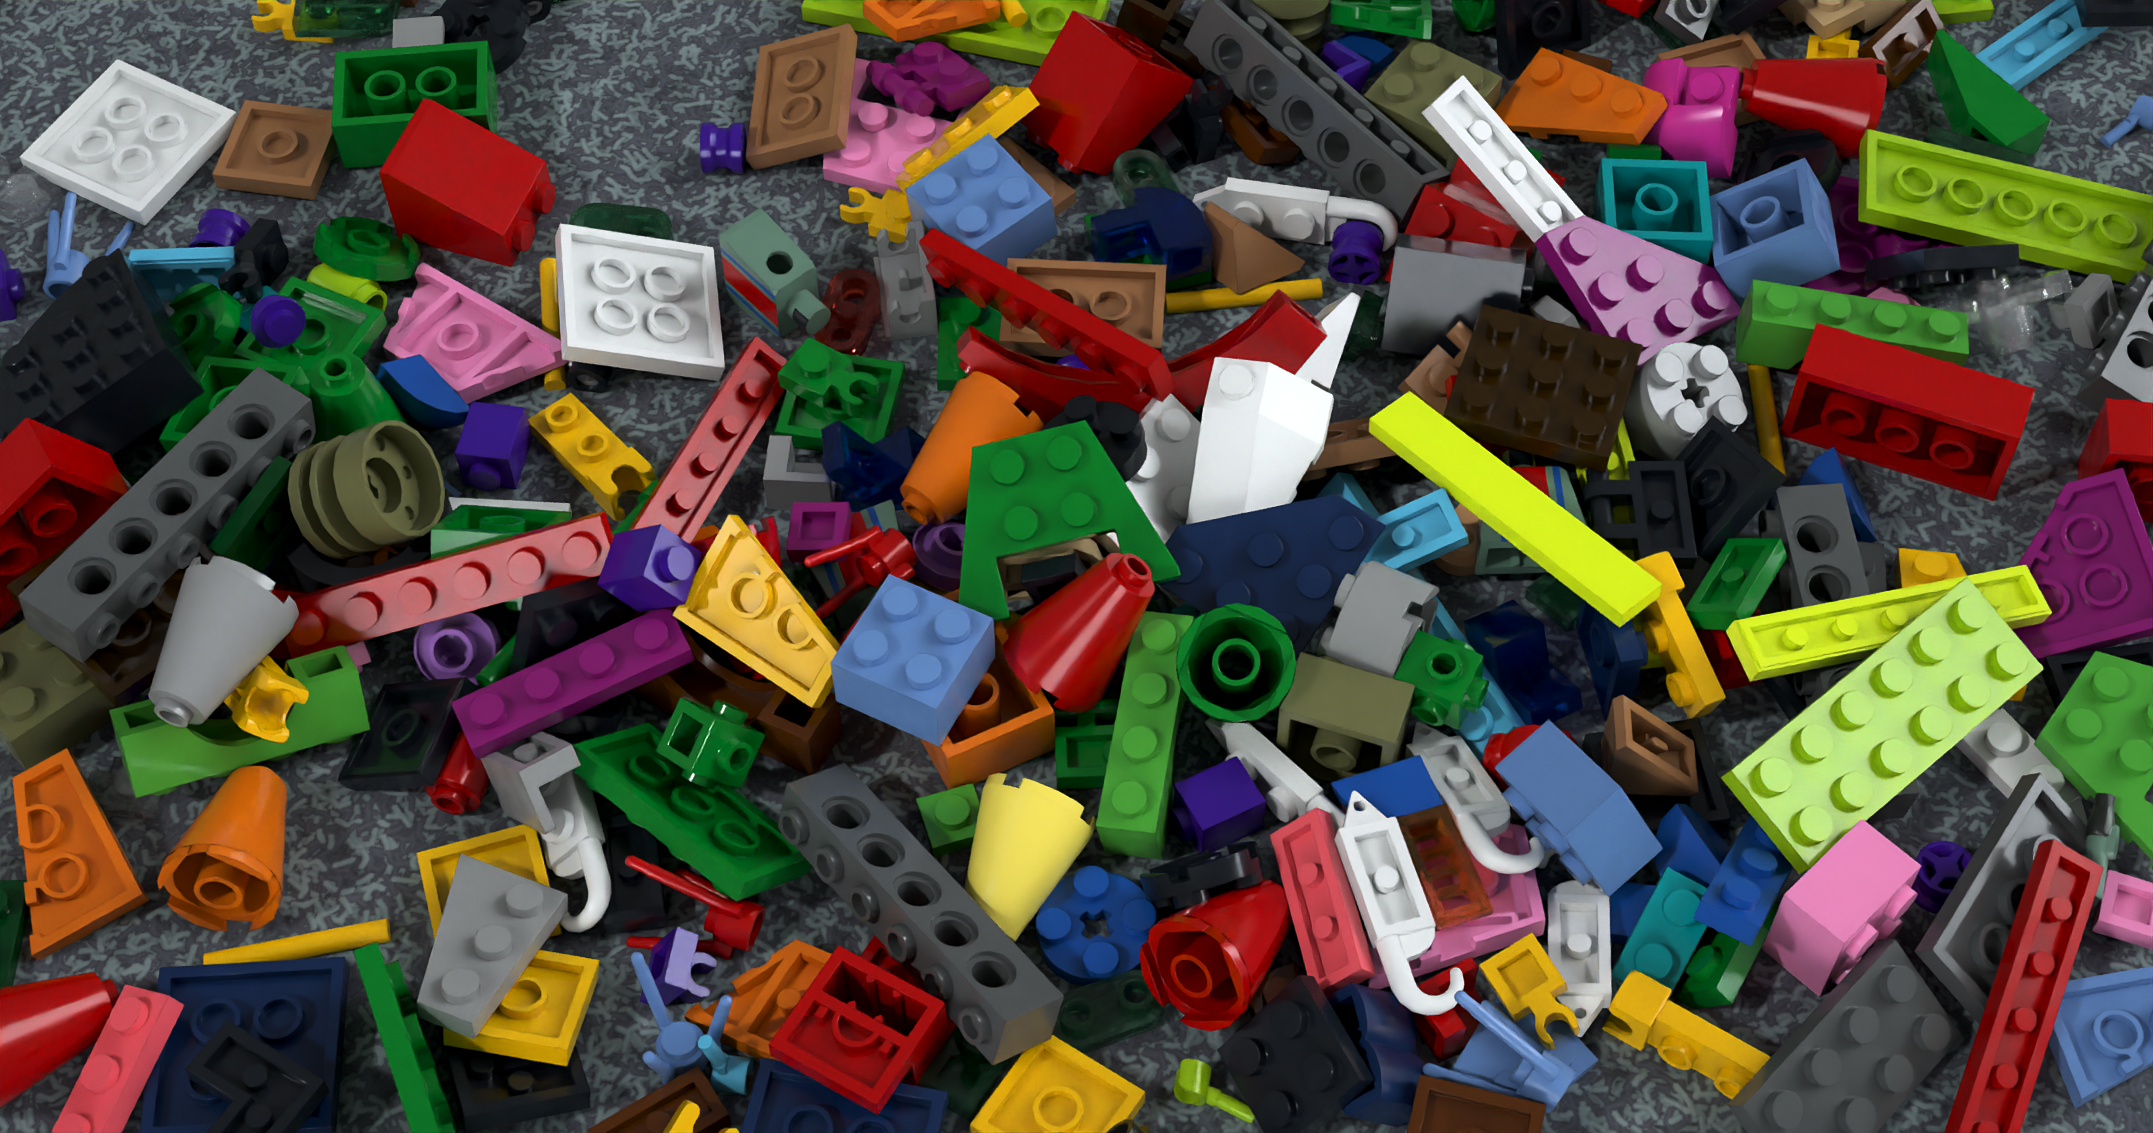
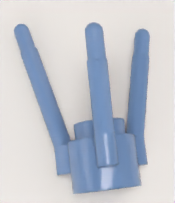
(64, 264)
(677, 1041)
(1537, 1074)

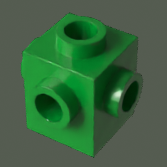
(1445, 679)
(721, 749)

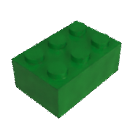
(384, 87)

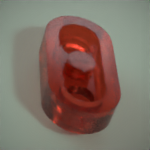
(847, 318)

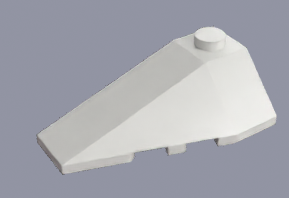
(1255, 438)

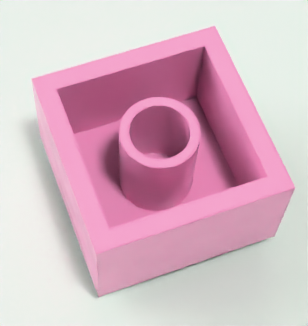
(1842, 908)

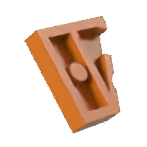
(920, 18)
(764, 998)

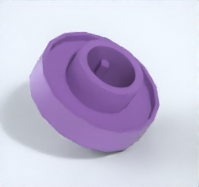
(940, 554)
(458, 641)

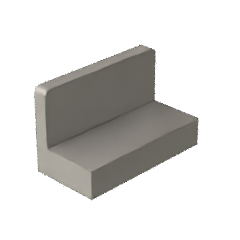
(523, 768)

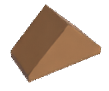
(1244, 255)
(1646, 752)

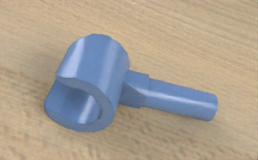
(2140, 114)

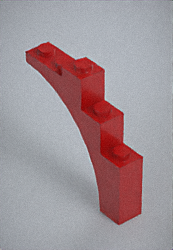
(1275, 334)

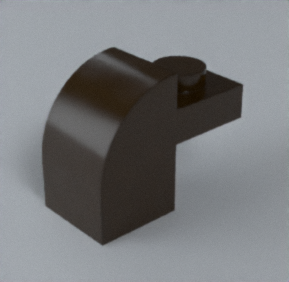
(1162, 29)

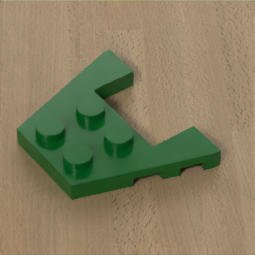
(1042, 495)

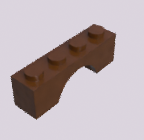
(792, 729)

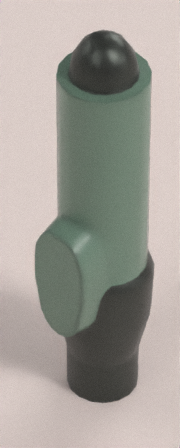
(2102, 837)

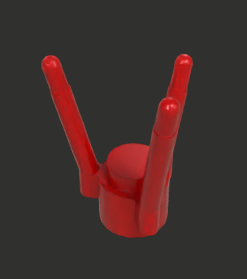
(880, 555)
(729, 921)

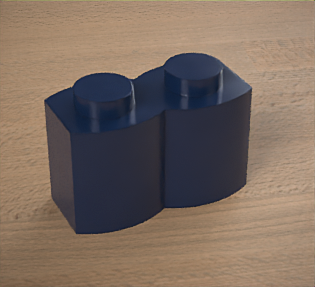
(1387, 1042)

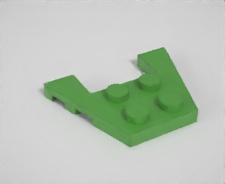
(2105, 740)

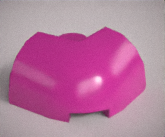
(1698, 113)

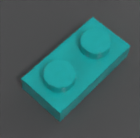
(1664, 932)

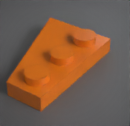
(1579, 100)
(71, 856)

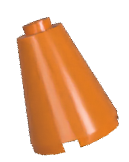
(974, 415)
(232, 854)

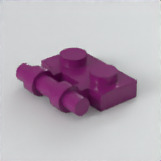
(929, 78)

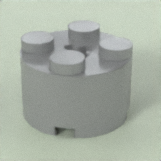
(1677, 396)
(1378, 618)

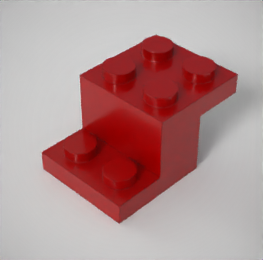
(1467, 213)
(863, 1027)

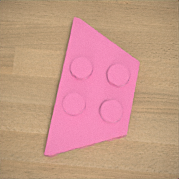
(469, 337)

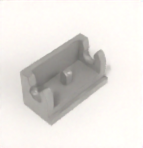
(905, 285)

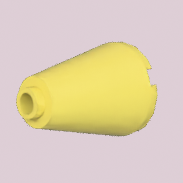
(1022, 849)

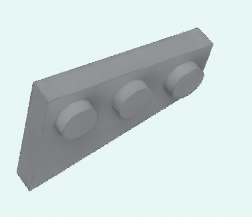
(484, 943)

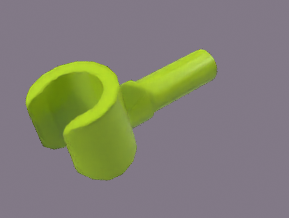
(1193, 1088)

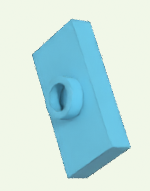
(180, 268)

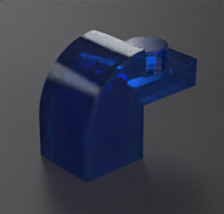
(1158, 225)
(867, 470)
(1519, 662)

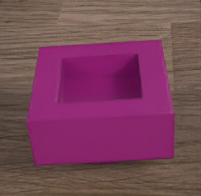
(817, 527)

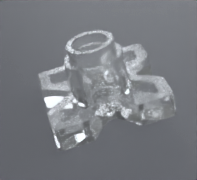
(2003, 308)

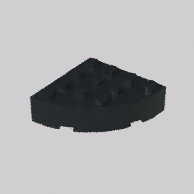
(99, 361)

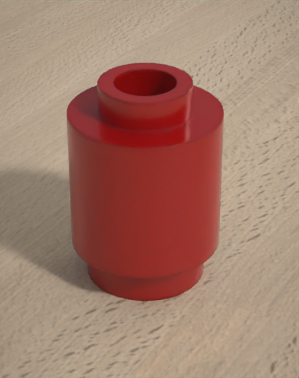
(460, 781)

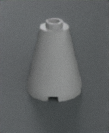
(216, 638)

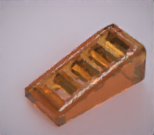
(1439, 825)

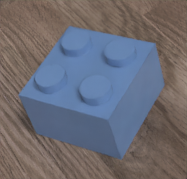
(985, 203)
(1774, 230)
(913, 659)
(1576, 810)

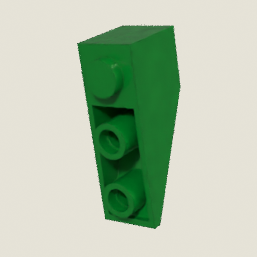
(1980, 101)

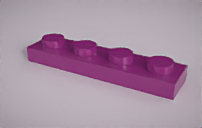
(572, 681)

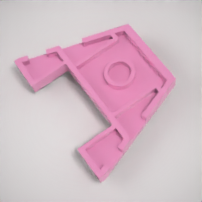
(879, 140)
(1515, 913)

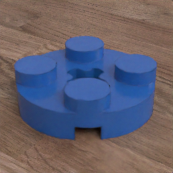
(1092, 896)

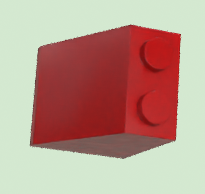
(1100, 94)
(464, 187)

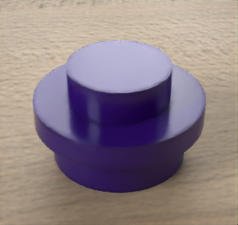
(277, 321)

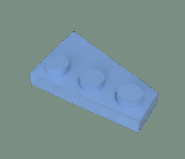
(2104, 1032)

